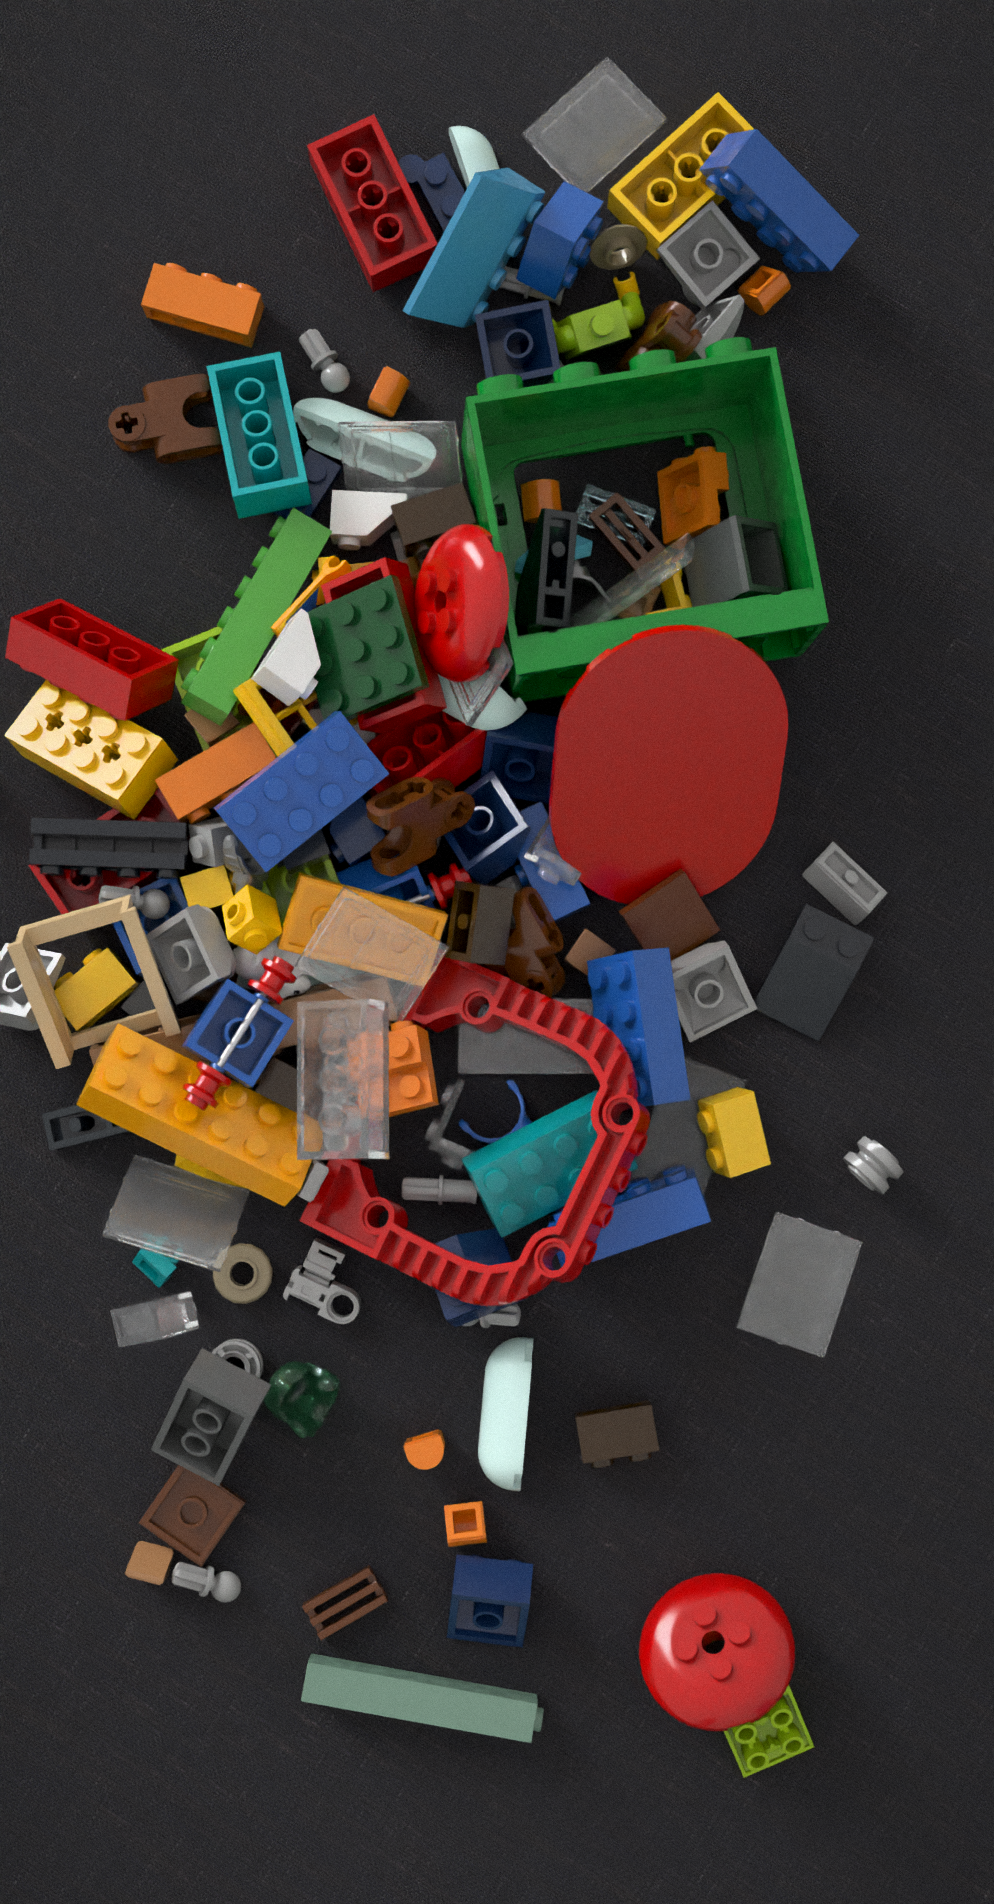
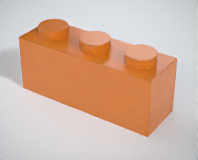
(203, 304)
(215, 774)

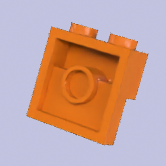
(691, 493)
(410, 1069)

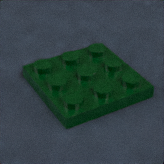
(366, 650)

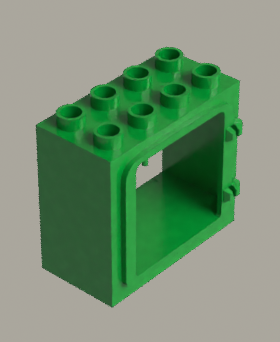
(730, 398)

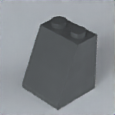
(736, 562)

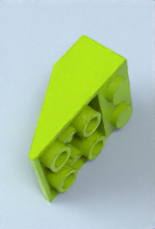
(771, 1738)

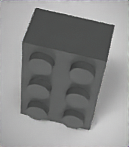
(210, 1416)

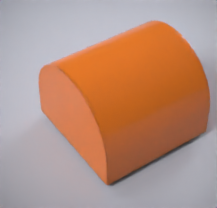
(764, 289)
(388, 392)
(540, 495)
(425, 1449)
(465, 1524)

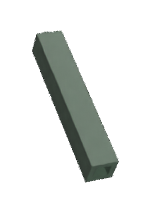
(421, 1698)

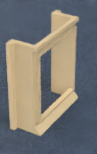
(42, 996)

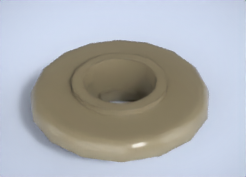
(615, 237)
(256, 1287)

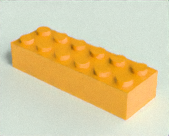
(242, 1139)

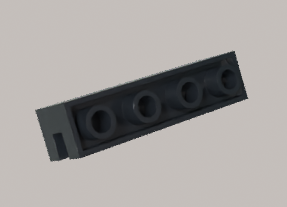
(110, 846)

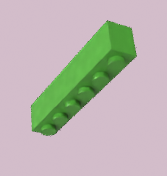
(247, 627)

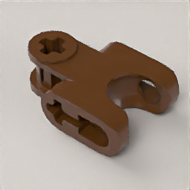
(666, 329)
(163, 424)
(415, 816)
(533, 946)

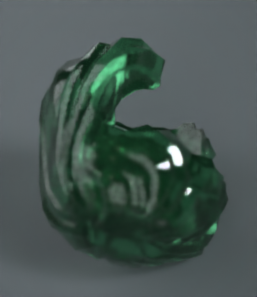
(302, 1396)

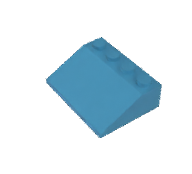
(476, 248)

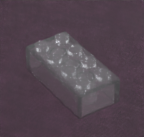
(343, 1080)

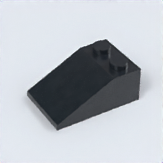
(812, 972)

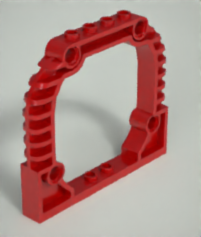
(349, 1199)

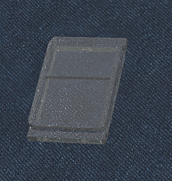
(400, 456)

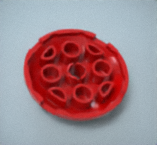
(461, 602)
(722, 1687)

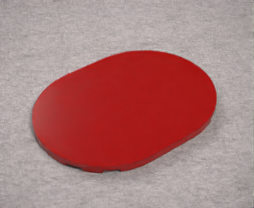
(667, 762)

